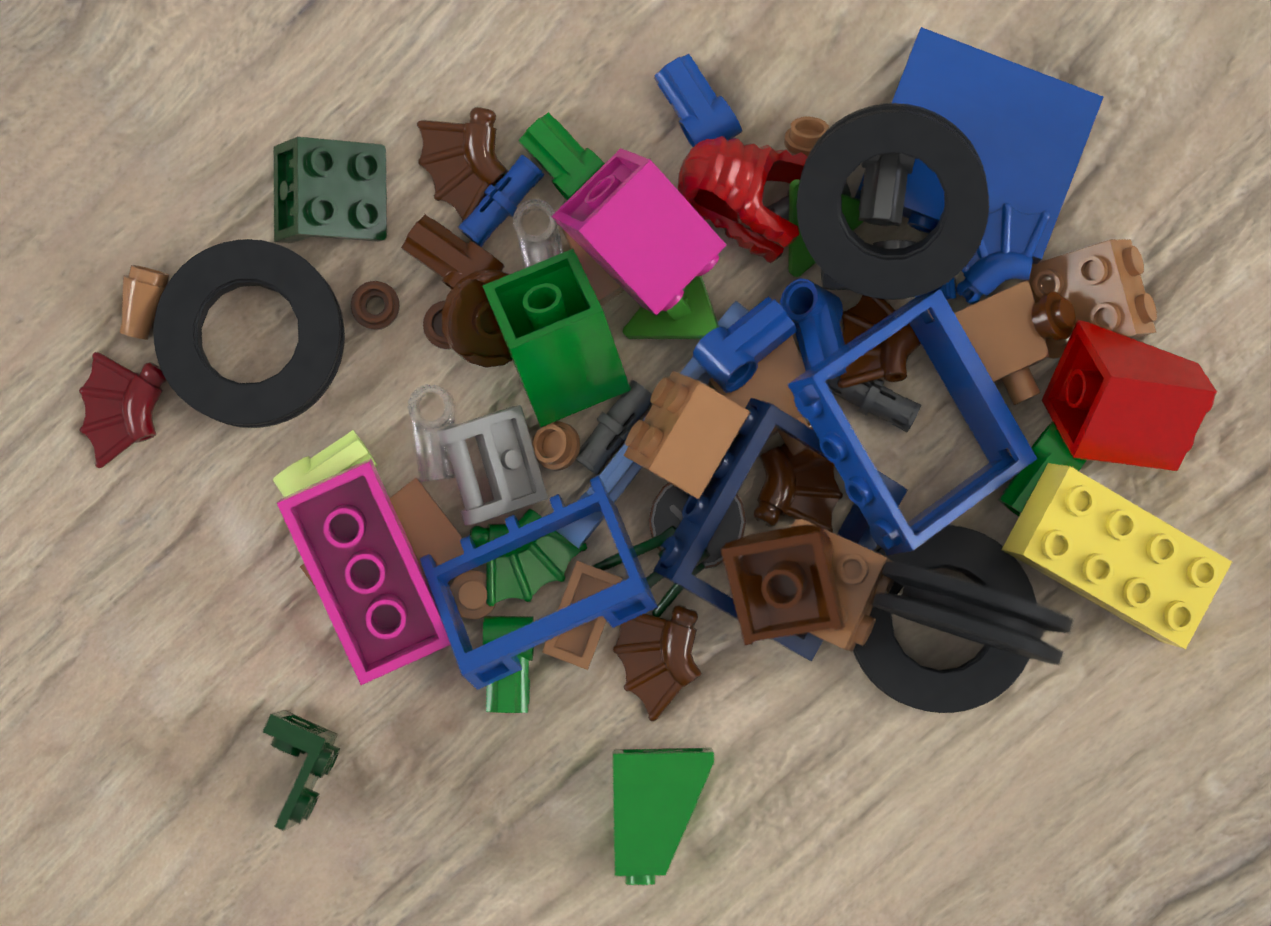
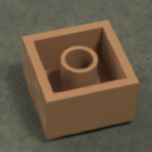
(685, 432)

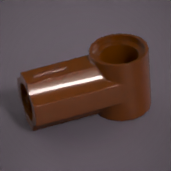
(446, 253)

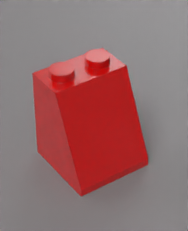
(1126, 400)

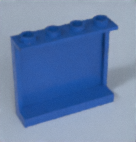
(1017, 119)

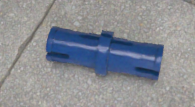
(501, 200)

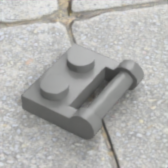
(506, 459)

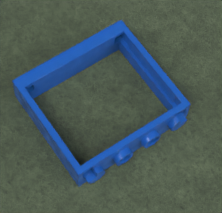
(971, 391)

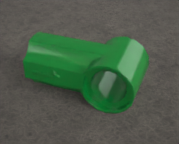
(560, 155)
(1048, 449)
(513, 691)

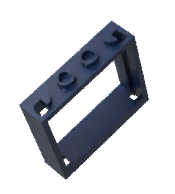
(704, 514)

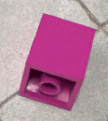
(640, 230)

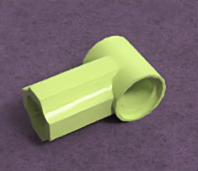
(335, 458)

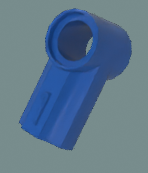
(696, 104)
(816, 319)
(734, 352)

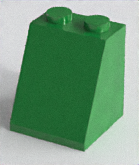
(557, 337)
(653, 806)

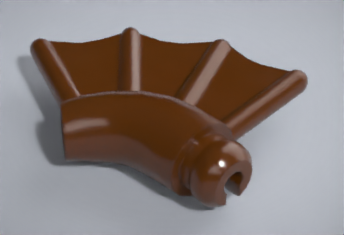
(461, 159)
(886, 358)
(797, 487)
(658, 657)

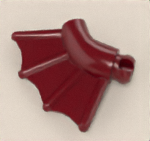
(119, 406)

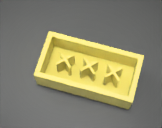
(1116, 555)

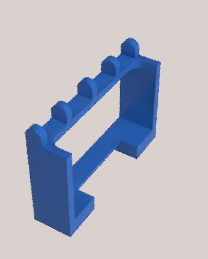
(499, 657)

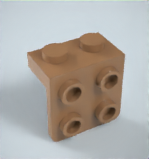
(1102, 287)
(857, 580)

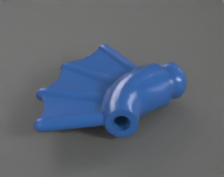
(1003, 252)

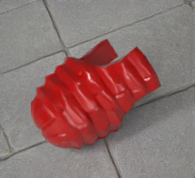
(728, 182)

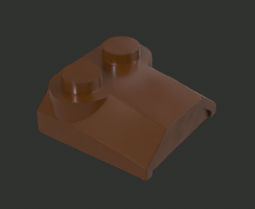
(783, 582)

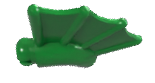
(527, 568)

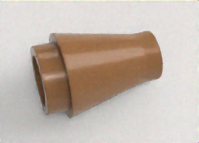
(140, 300)

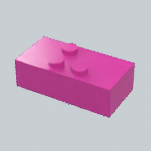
(365, 571)

